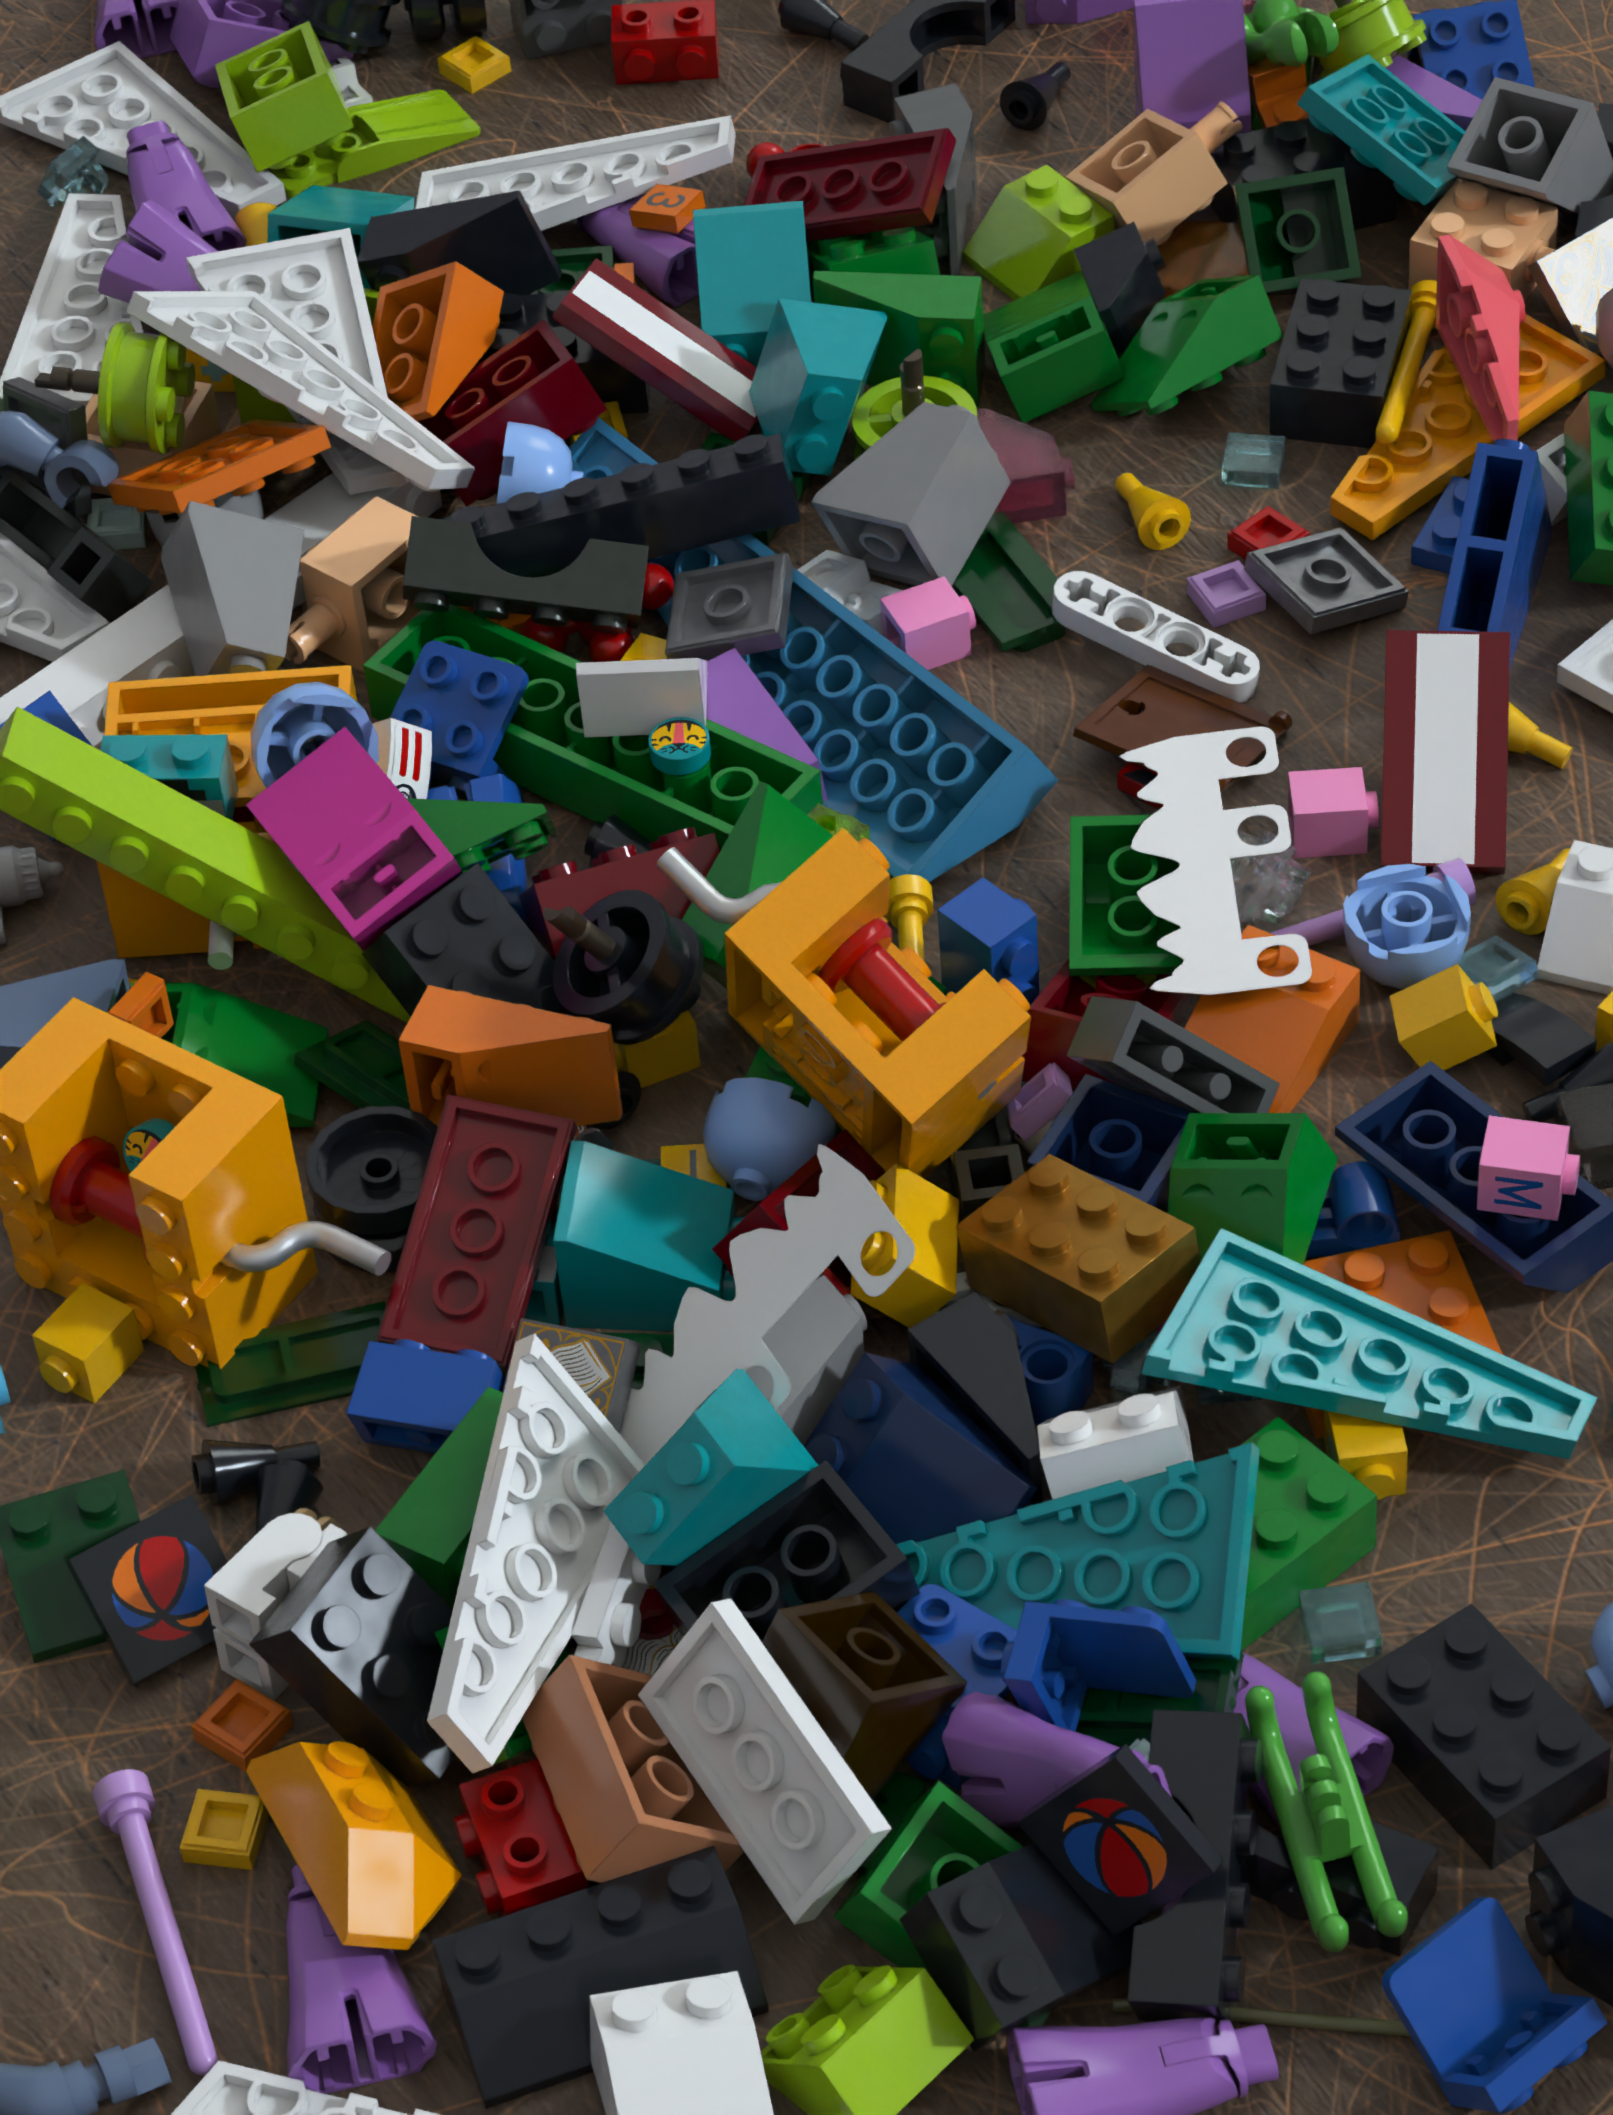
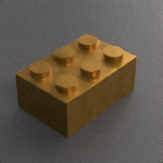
(1079, 1257)

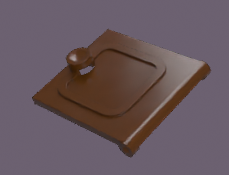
(1172, 710)

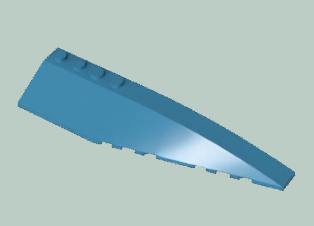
(886, 731)

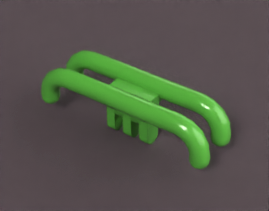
(1326, 1817)

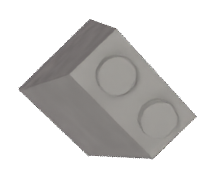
(1536, 147)
(916, 496)
(232, 587)
(817, 1349)

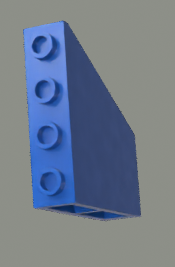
(1498, 543)

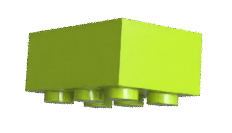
(283, 98)

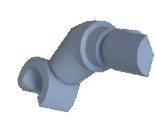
(37, 451)
(77, 2088)

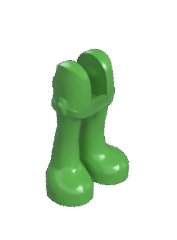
(1286, 34)

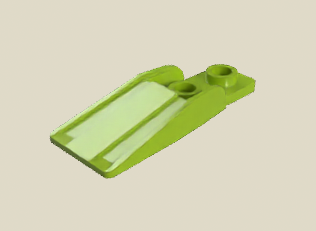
(382, 137)

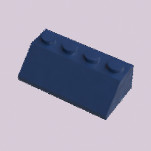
(1430, 1144)

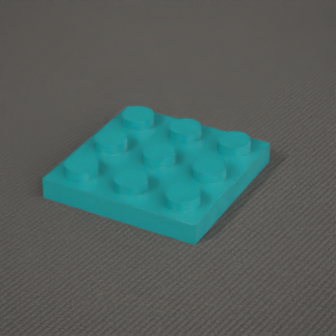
(1386, 127)

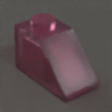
(1032, 465)

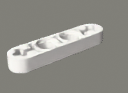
(1094, 605)

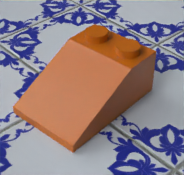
(433, 334)
(1284, 1029)

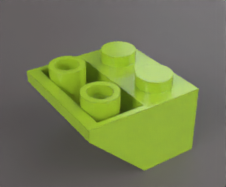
(865, 2042)

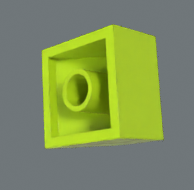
(1033, 233)

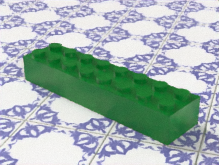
(593, 775)

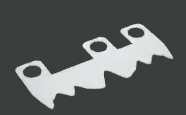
(1203, 840)
(769, 1277)

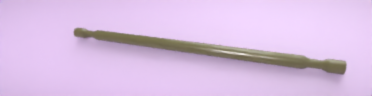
(1300, 2020)

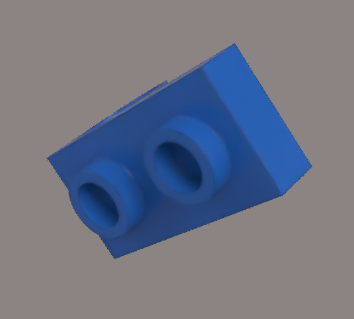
(1355, 1212)
(1054, 1372)

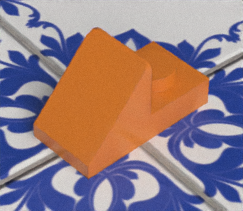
(1276, 92)

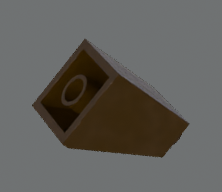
(864, 1679)

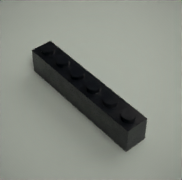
(660, 506)

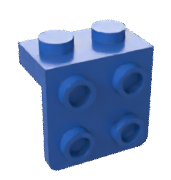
(1475, 45)
(465, 705)
(972, 1646)
(1077, 1647)
(1486, 2011)

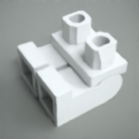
(253, 1587)

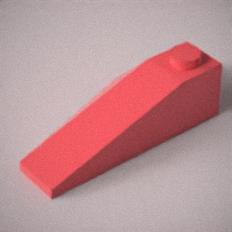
(1480, 329)

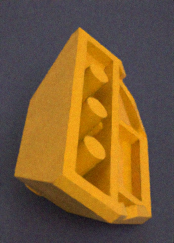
(357, 1841)

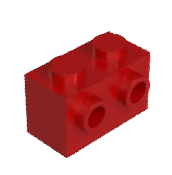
(665, 41)
(517, 1839)

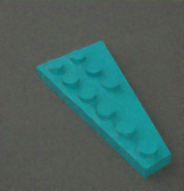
(1310, 1341)
(1148, 1543)

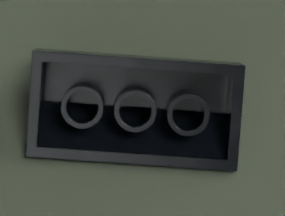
(528, 1976)

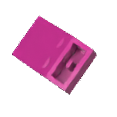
(354, 838)

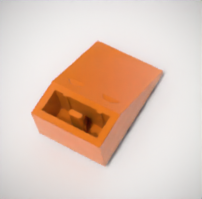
(508, 1058)

